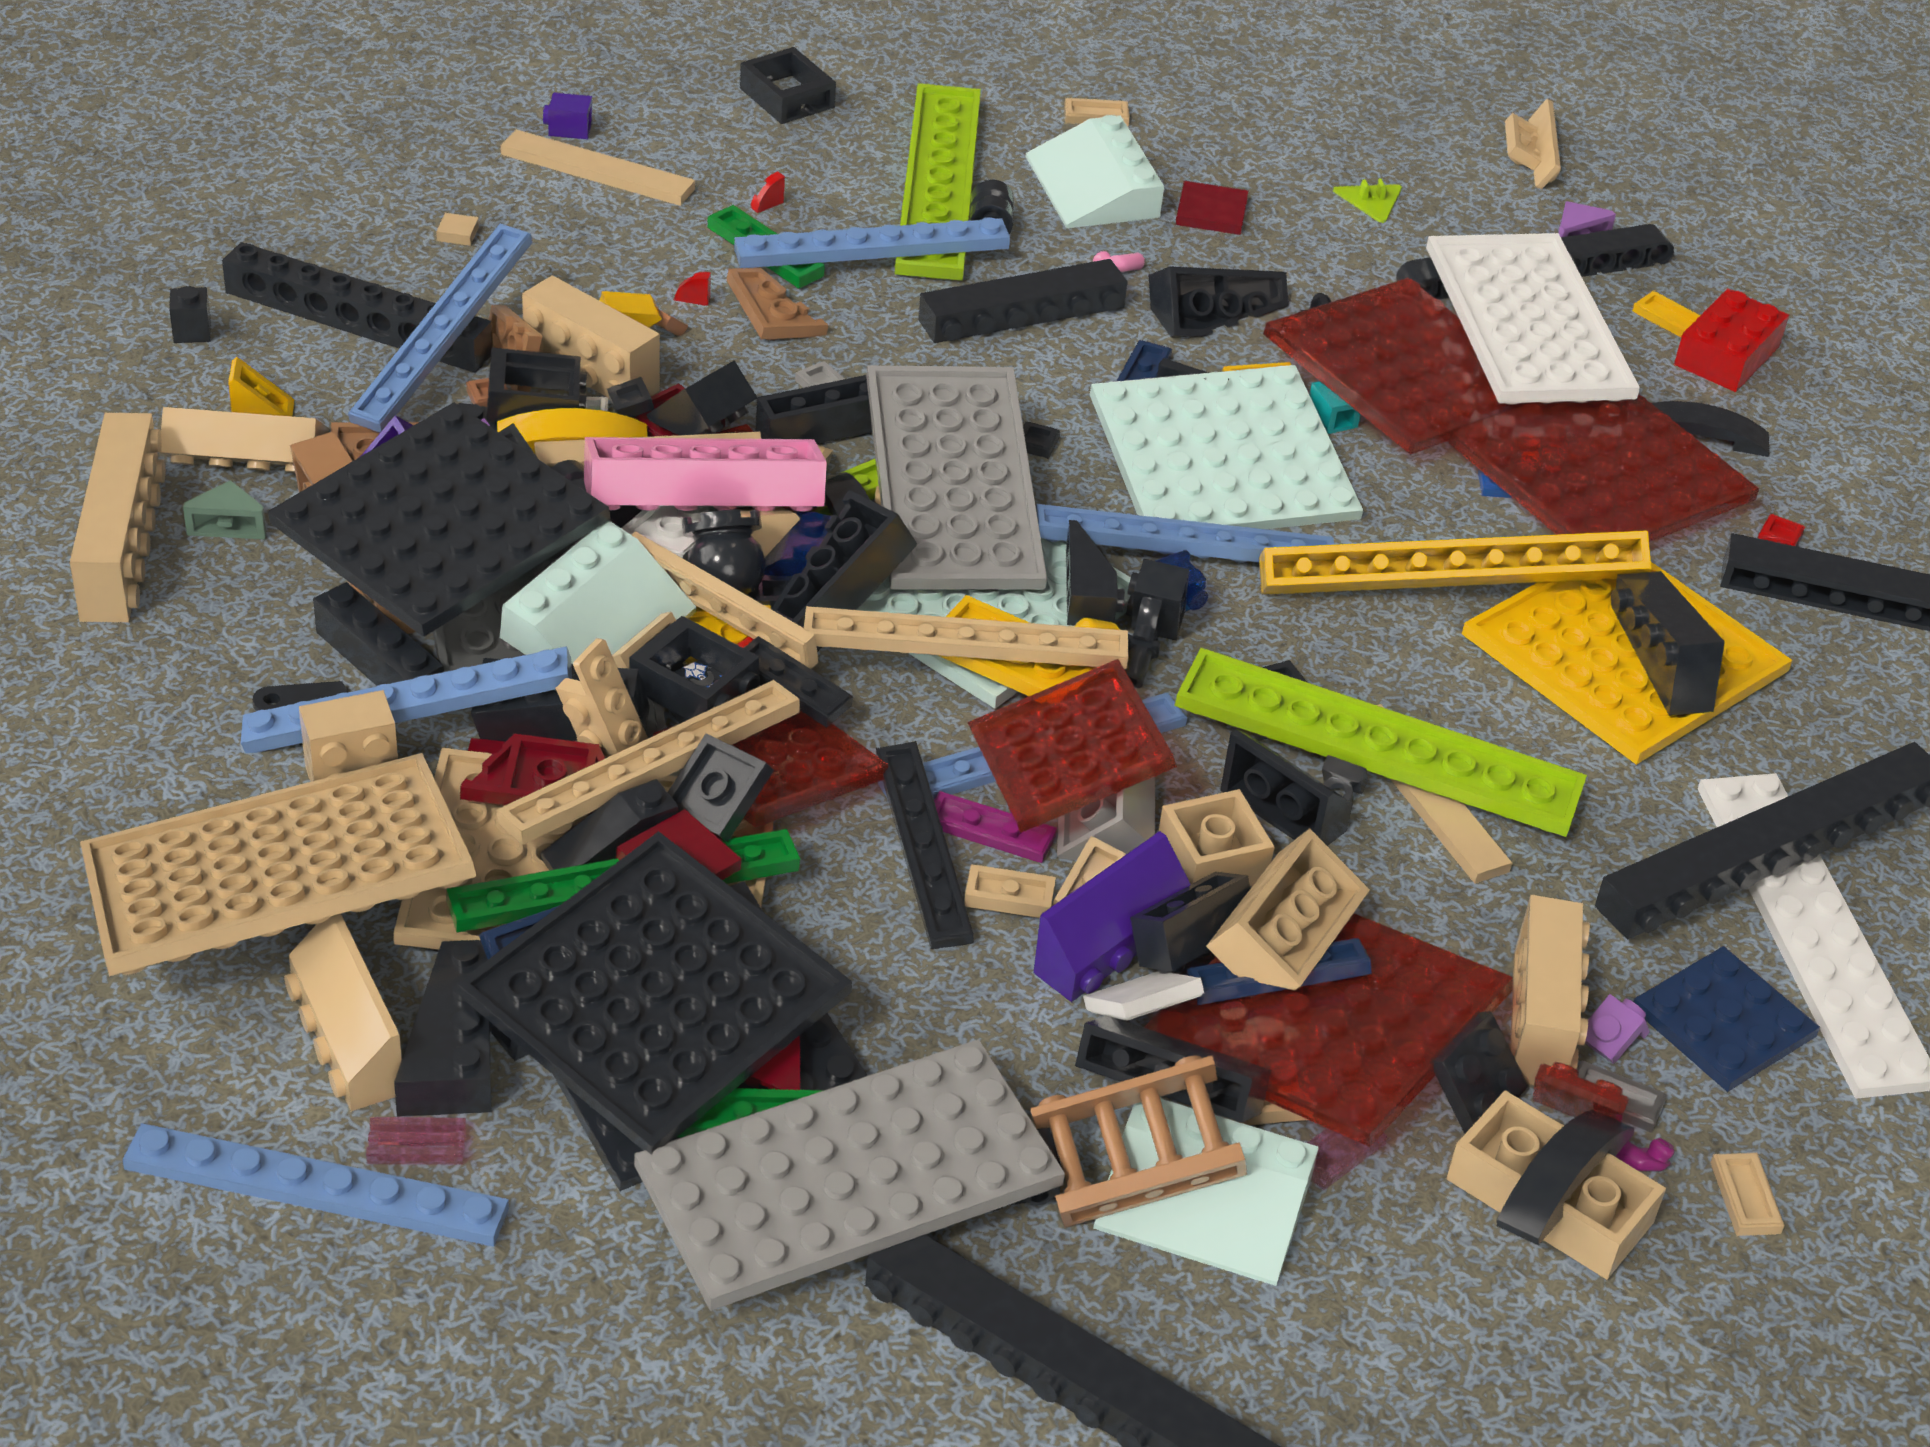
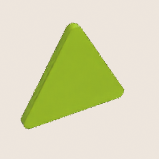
(1371, 199)

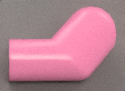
(1124, 262)

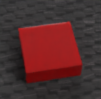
(1781, 530)

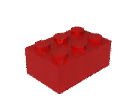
(1731, 339)

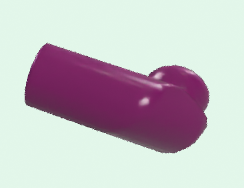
(1647, 1159)

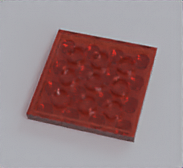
(1071, 745)
(808, 766)

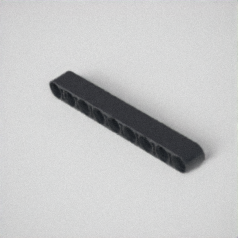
(1590, 252)

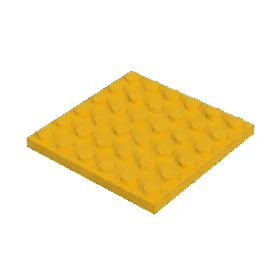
(1579, 657)

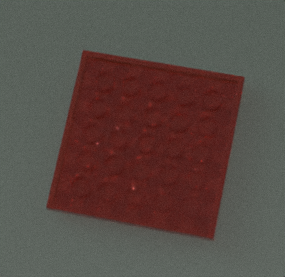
(1393, 361)
(1603, 467)
(1353, 1045)

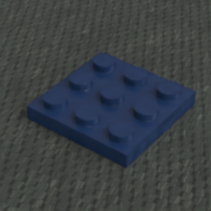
(1726, 1018)

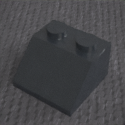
(706, 403)

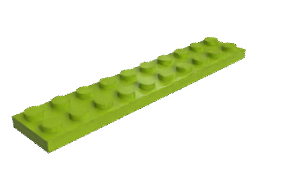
(939, 171)
(1382, 741)

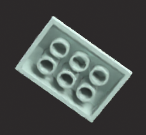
(1098, 174)
(595, 590)
(1228, 1225)

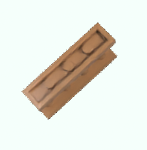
(1172, 1172)

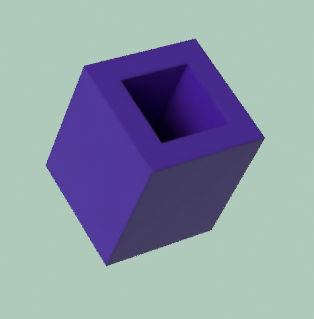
(569, 115)

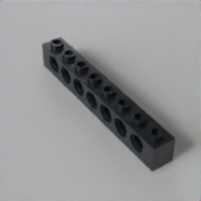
(344, 302)

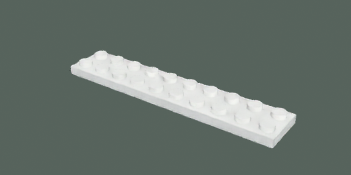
(1829, 958)

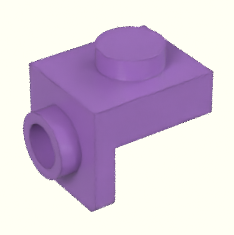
(1615, 1027)

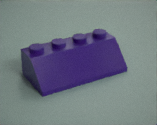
(1092, 928)

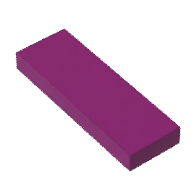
(992, 827)

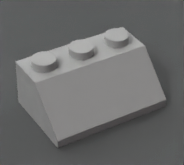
(1119, 820)

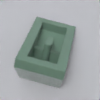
(225, 513)

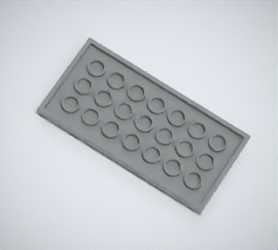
(956, 476)
(846, 1173)

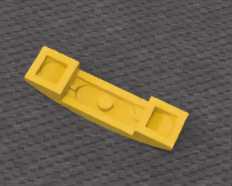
(573, 424)

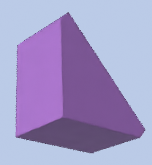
(1584, 219)

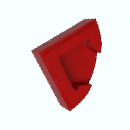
(771, 194)
(695, 289)

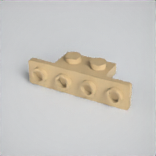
(1535, 143)
(600, 702)

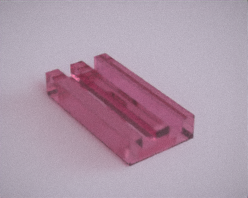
(417, 1134)

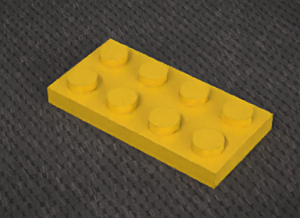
(1021, 676)

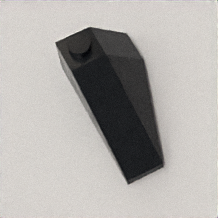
(1202, 299)

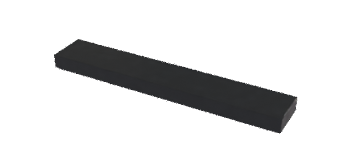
(925, 847)

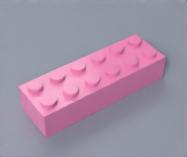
(705, 473)

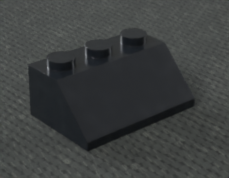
(1283, 791)

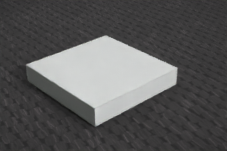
(1143, 995)

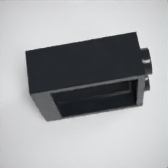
(816, 87)
(533, 370)
(677, 644)

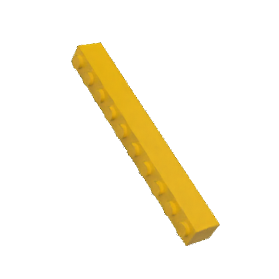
(1453, 562)

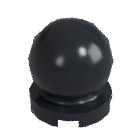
(727, 547)

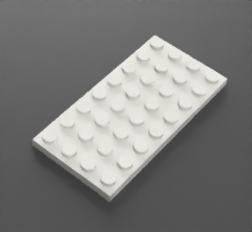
(1531, 319)

